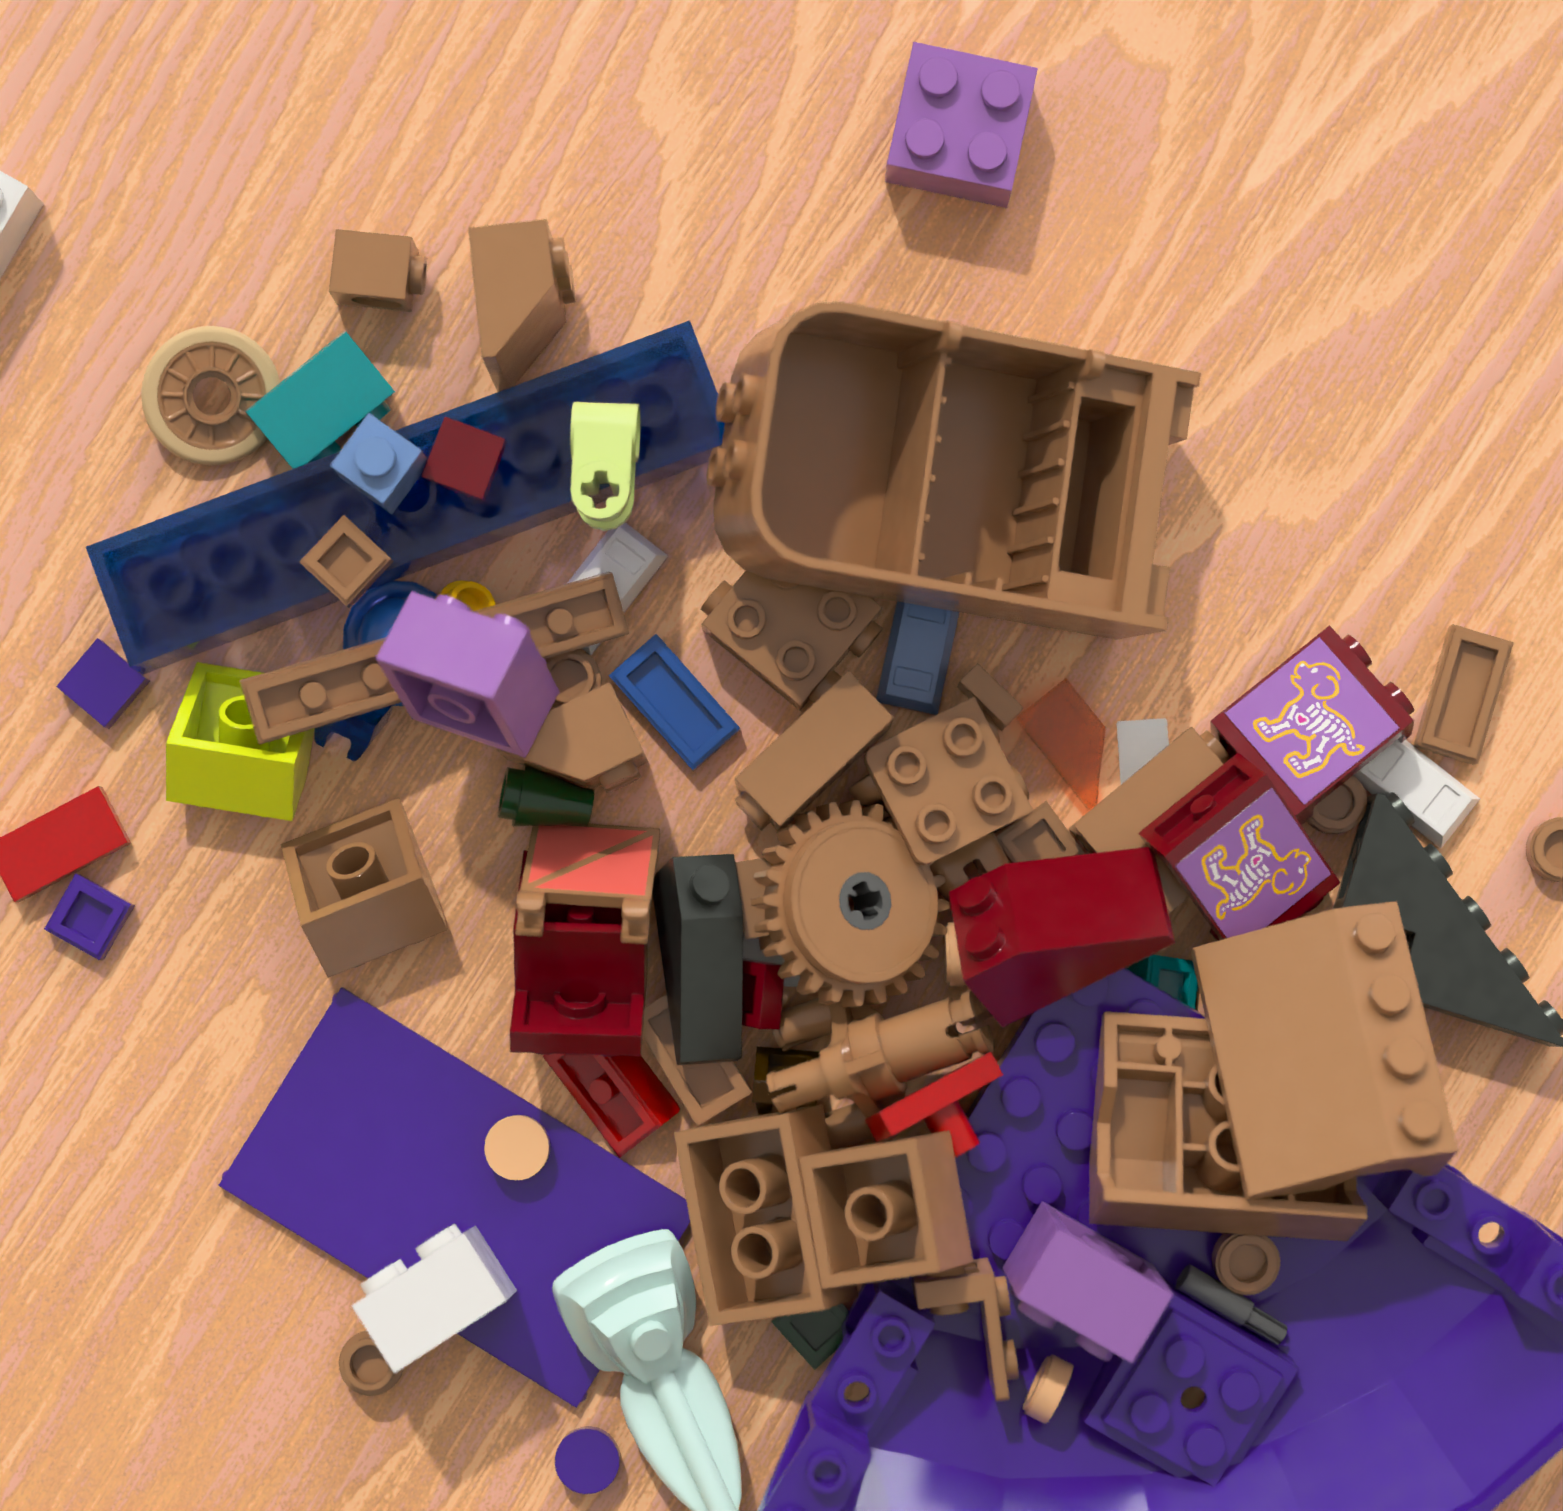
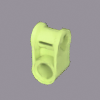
(604, 451)

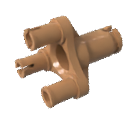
(871, 1056)

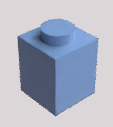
(380, 463)

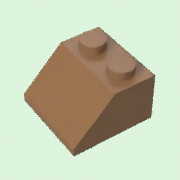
(587, 743)
(362, 888)

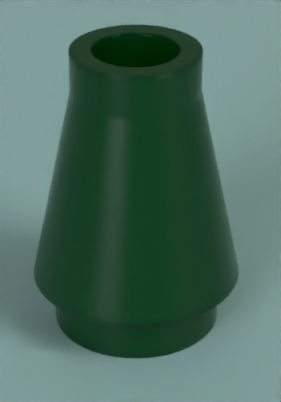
(542, 799)

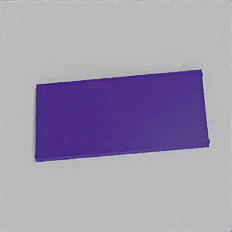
(385, 1148)

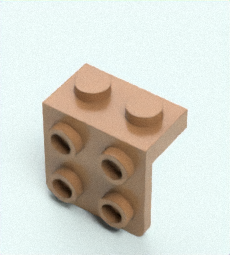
(947, 782)

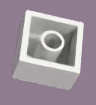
(433, 1299)

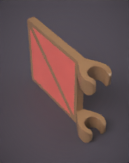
(590, 868)

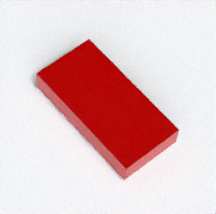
(60, 844)

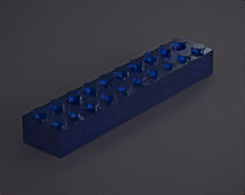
(238, 557)

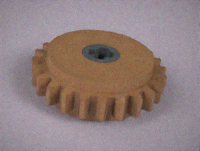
(808, 915)

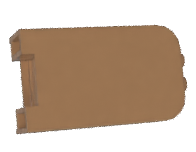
(949, 468)

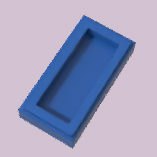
(674, 702)

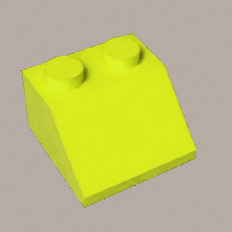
(216, 755)

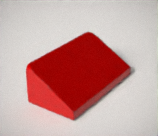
(617, 1095)

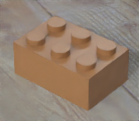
(754, 1215)

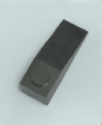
(702, 955)

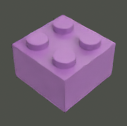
(960, 124)
(468, 672)
(1085, 1283)

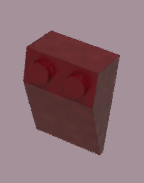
(1057, 926)

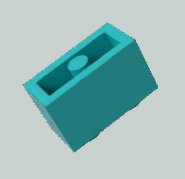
(321, 402)

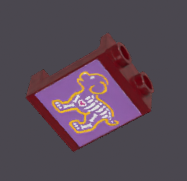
(1315, 720)
(1240, 852)

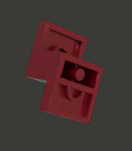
(578, 984)

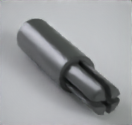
(1229, 1304)

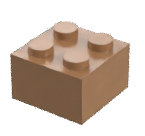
(886, 1210)

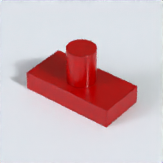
(939, 1105)

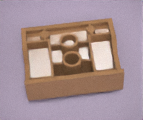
(1324, 1051)
(1167, 1145)

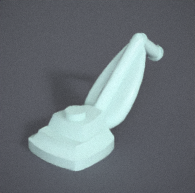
(630, 1316)

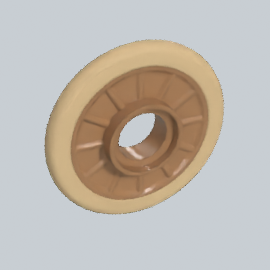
(170, 388)

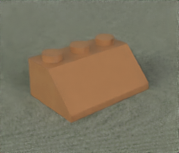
(519, 294)

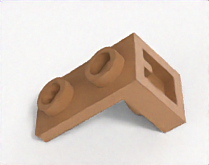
(951, 1293)

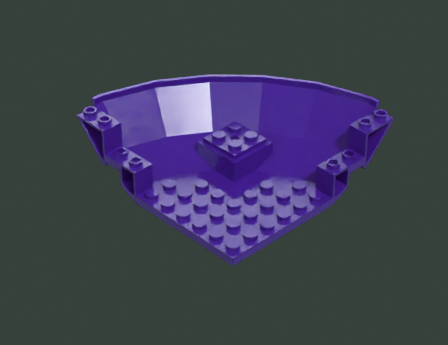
(1403, 1383)

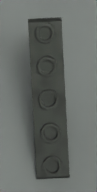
(1446, 935)

